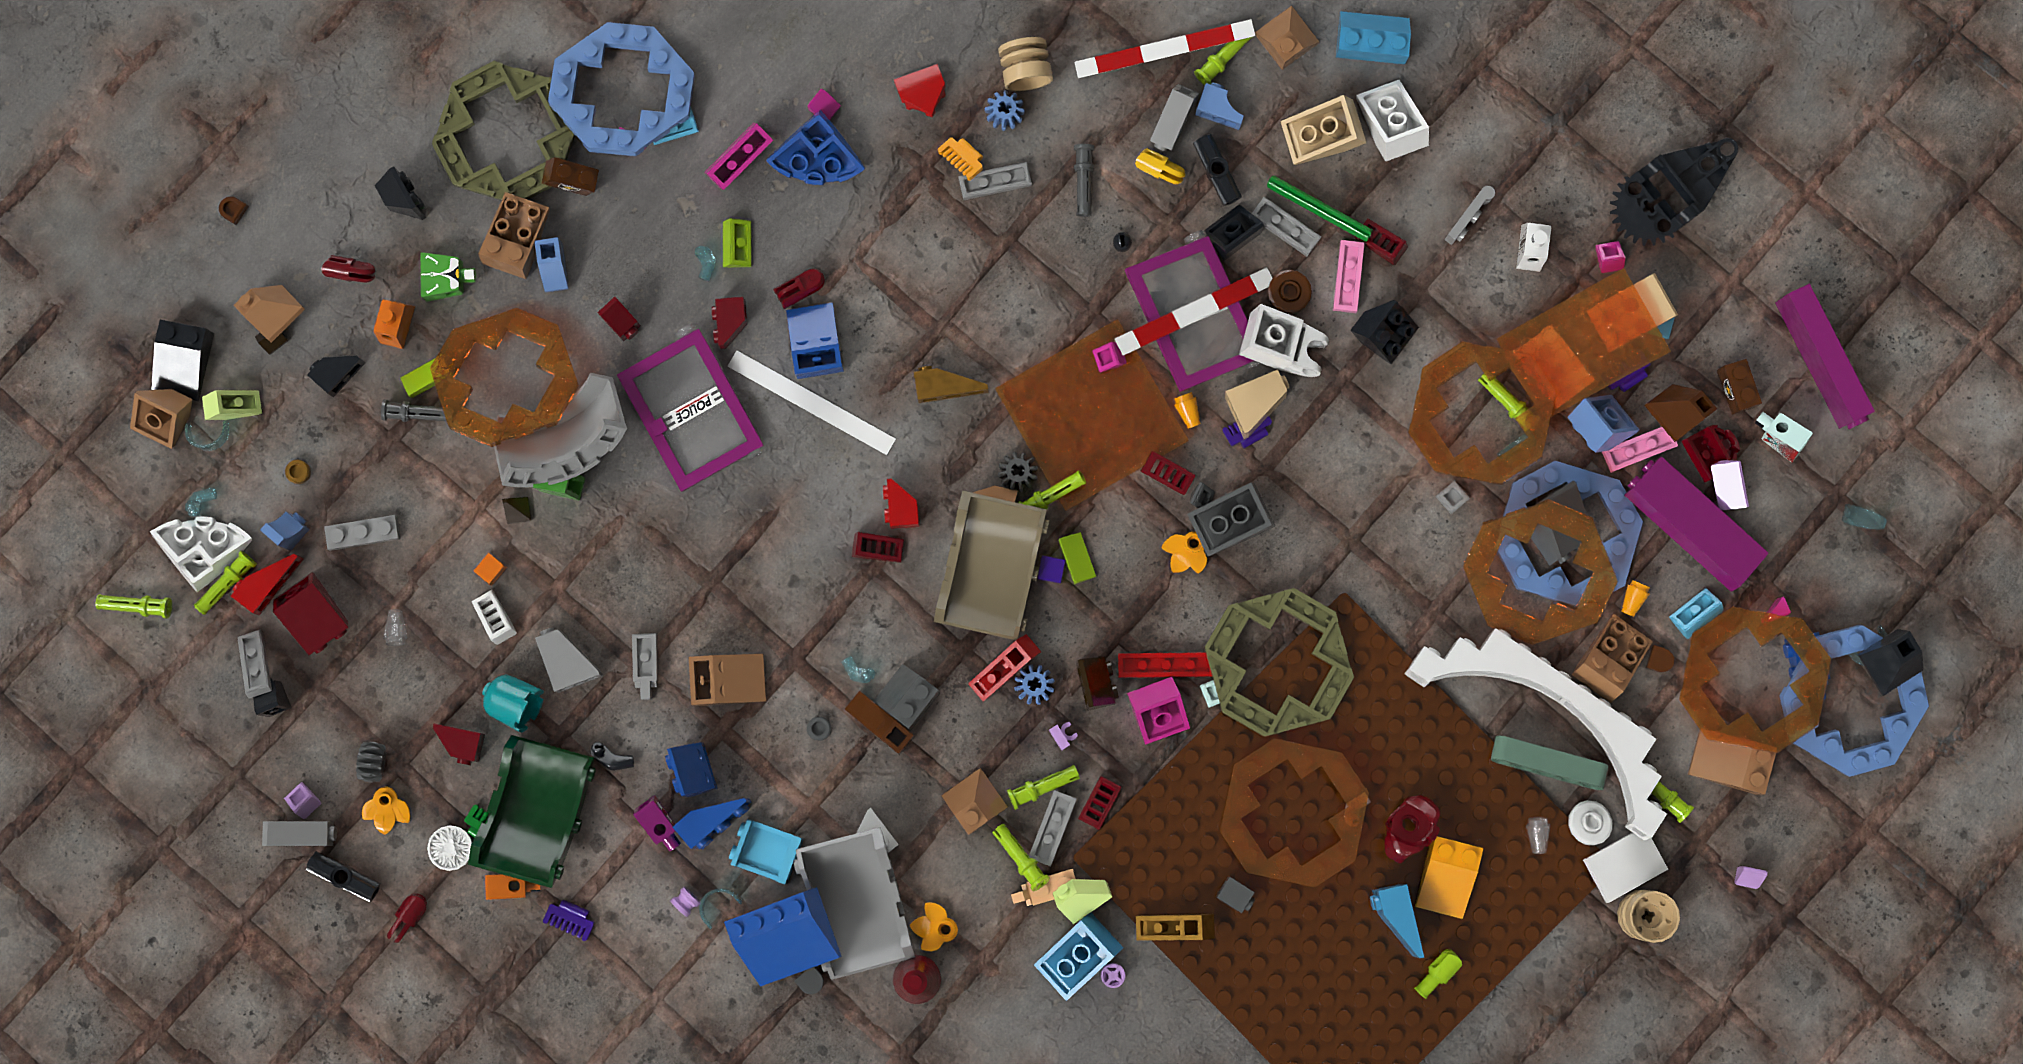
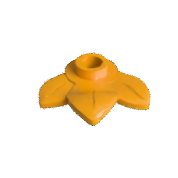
(1183, 554)
(386, 813)
(930, 927)

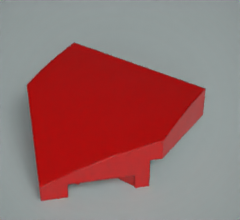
(922, 89)

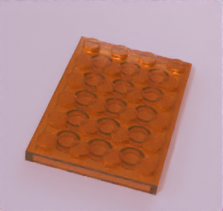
(1590, 339)

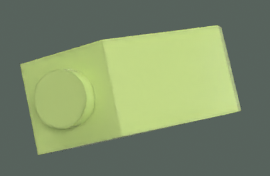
(231, 404)
(1081, 897)

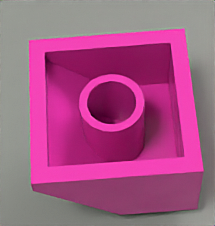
(1158, 710)

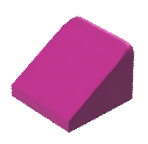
(825, 103)
(1610, 257)
(1108, 357)
(1779, 607)

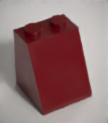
(310, 614)

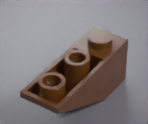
(879, 722)

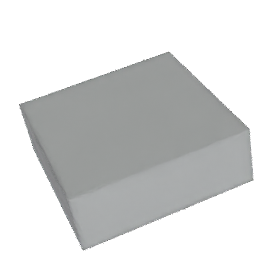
(1452, 497)

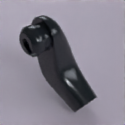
(609, 759)

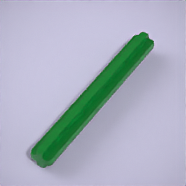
(1319, 208)

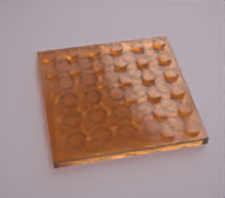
(1090, 418)

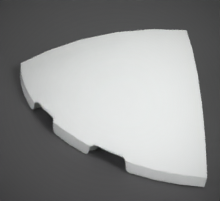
(201, 547)

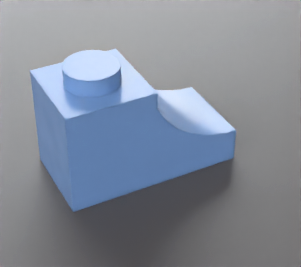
(1215, 107)
(286, 530)

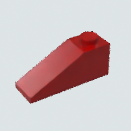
(261, 587)
(1004, 667)

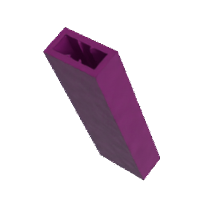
(1825, 357)
(1695, 523)

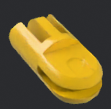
(1160, 166)

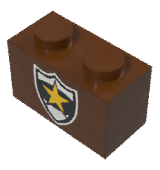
(570, 176)
(1739, 386)

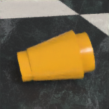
(1188, 409)
(1634, 597)

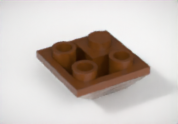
(1680, 409)

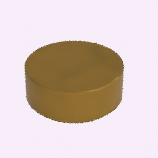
(297, 471)

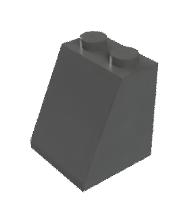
(1551, 543)
(907, 697)

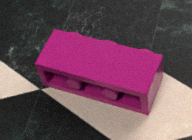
(738, 155)

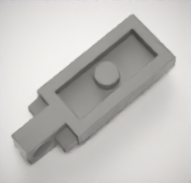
(645, 663)

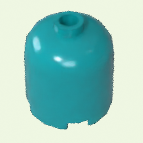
(512, 701)

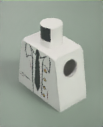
(1533, 244)

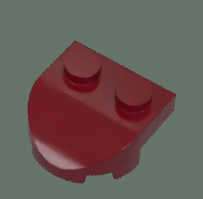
(1711, 447)

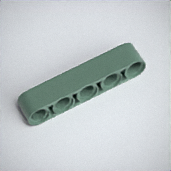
(1549, 762)

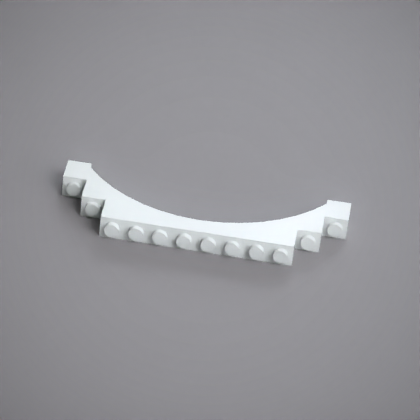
(1620, 738)

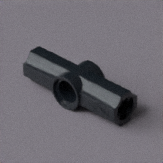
(1223, 183)
(356, 883)

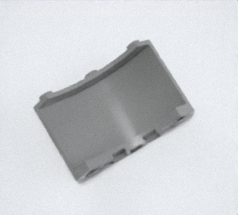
(583, 435)
(859, 900)

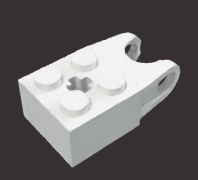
(1281, 341)

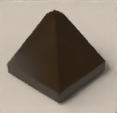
(517, 509)

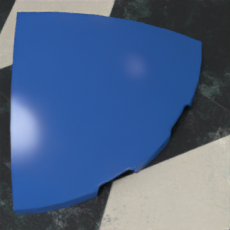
(816, 154)

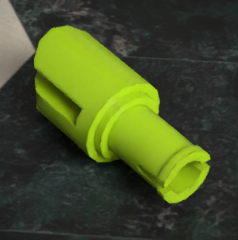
(1439, 972)

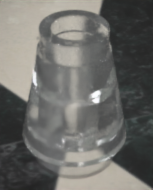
(395, 628)
(1538, 834)

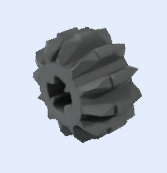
(1018, 463)
(371, 761)

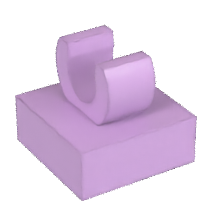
(1060, 736)

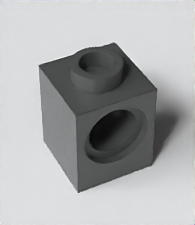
(1236, 895)

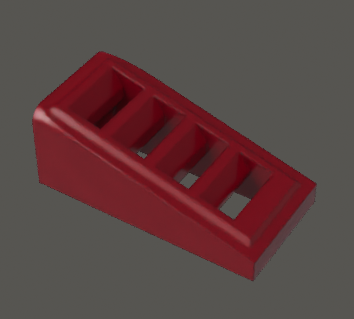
(1394, 240)
(1185, 482)
(859, 536)
(1108, 784)

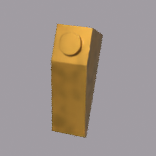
(942, 385)
(1175, 927)

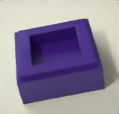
(1051, 569)

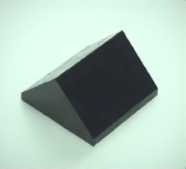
(1234, 231)

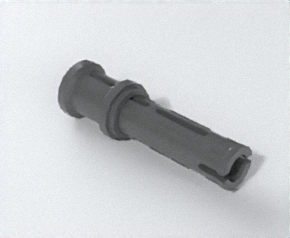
(1084, 169)
(406, 411)

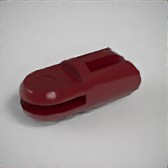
(348, 269)
(799, 287)
(410, 913)

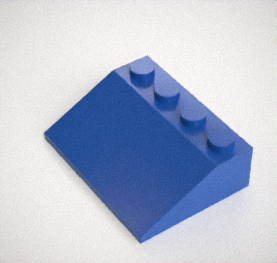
(784, 937)

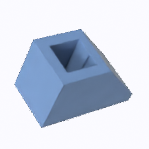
(551, 264)

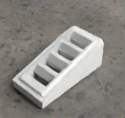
(500, 631)

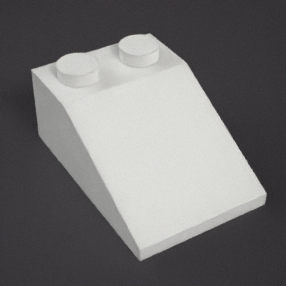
(1393, 120)

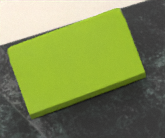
(736, 243)
(418, 380)
(1077, 558)

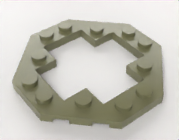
(456, 119)
(1292, 712)

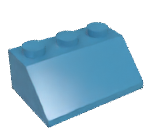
(1373, 38)

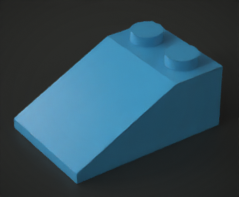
(1396, 910)
(1078, 956)

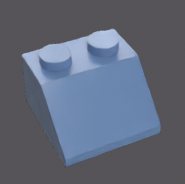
(1602, 422)

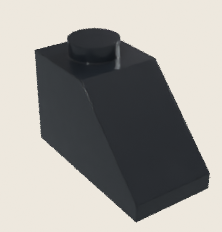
(334, 372)
(273, 701)

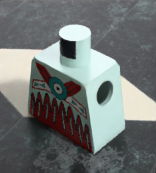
(1790, 440)

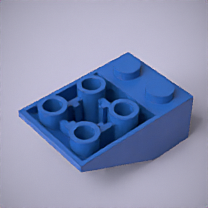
(814, 341)
(691, 769)
(701, 824)

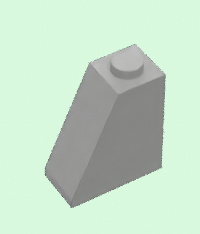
(1173, 117)
(565, 661)
(298, 833)

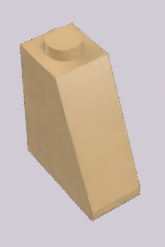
(1256, 400)

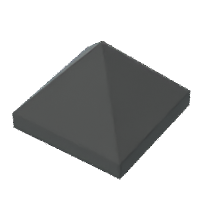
(1201, 495)

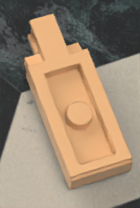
(1046, 892)

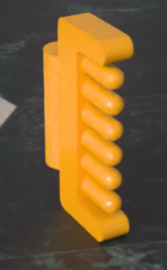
(965, 153)

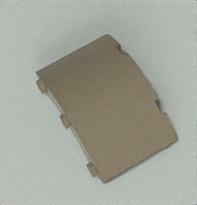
(991, 565)

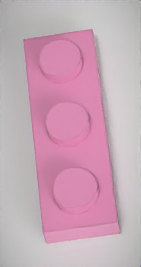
(1348, 276)
(1638, 449)

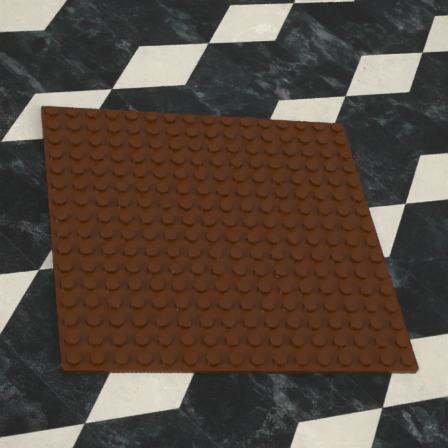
(1315, 967)

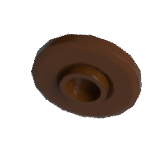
(1289, 291)

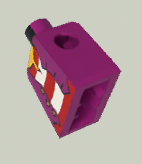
(653, 813)

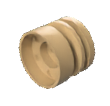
(1025, 64)
(1659, 923)

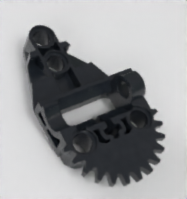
(1686, 176)

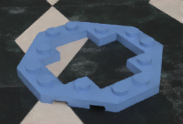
(590, 53)
(1619, 549)
(1896, 726)

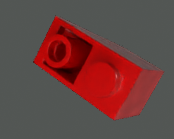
(902, 506)

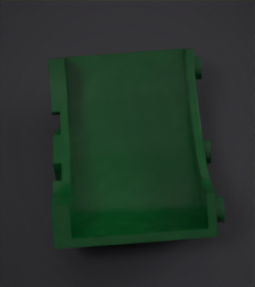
(533, 812)

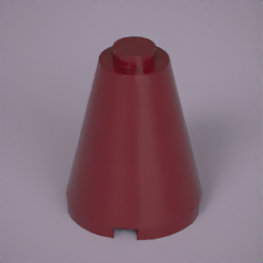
(917, 979)

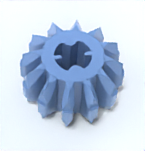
(999, 117)
(1038, 691)

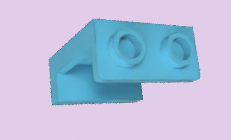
(765, 851)

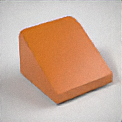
(490, 569)

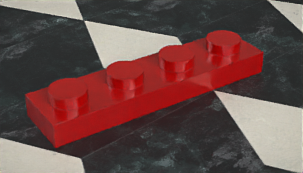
(1163, 665)

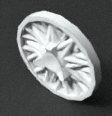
(1590, 822)
(449, 848)

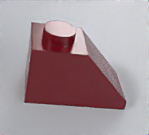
(619, 319)
(460, 743)

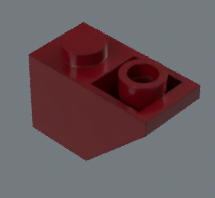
(730, 318)

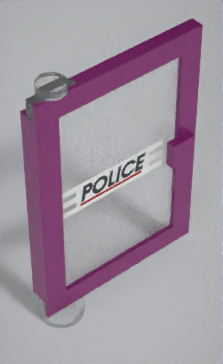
(1179, 278)
(690, 409)

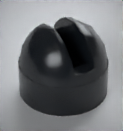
(1117, 242)

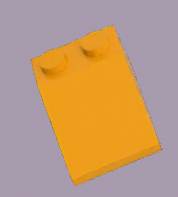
(1448, 877)

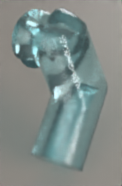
(197, 499)
(856, 673)

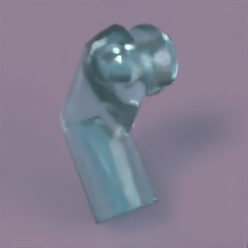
(707, 260)

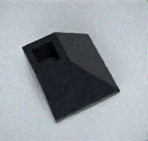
(397, 194)
(1385, 330)
(1893, 660)

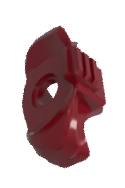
(1404, 843)

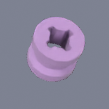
(685, 901)
(1116, 977)

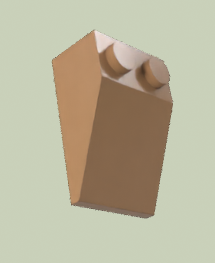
(1732, 765)

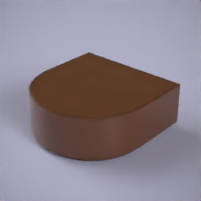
(232, 209)
(1660, 659)

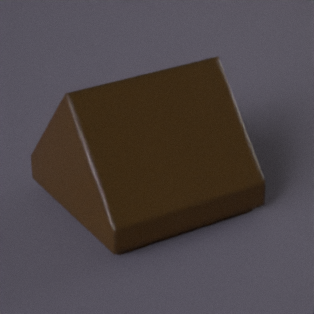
(268, 346)

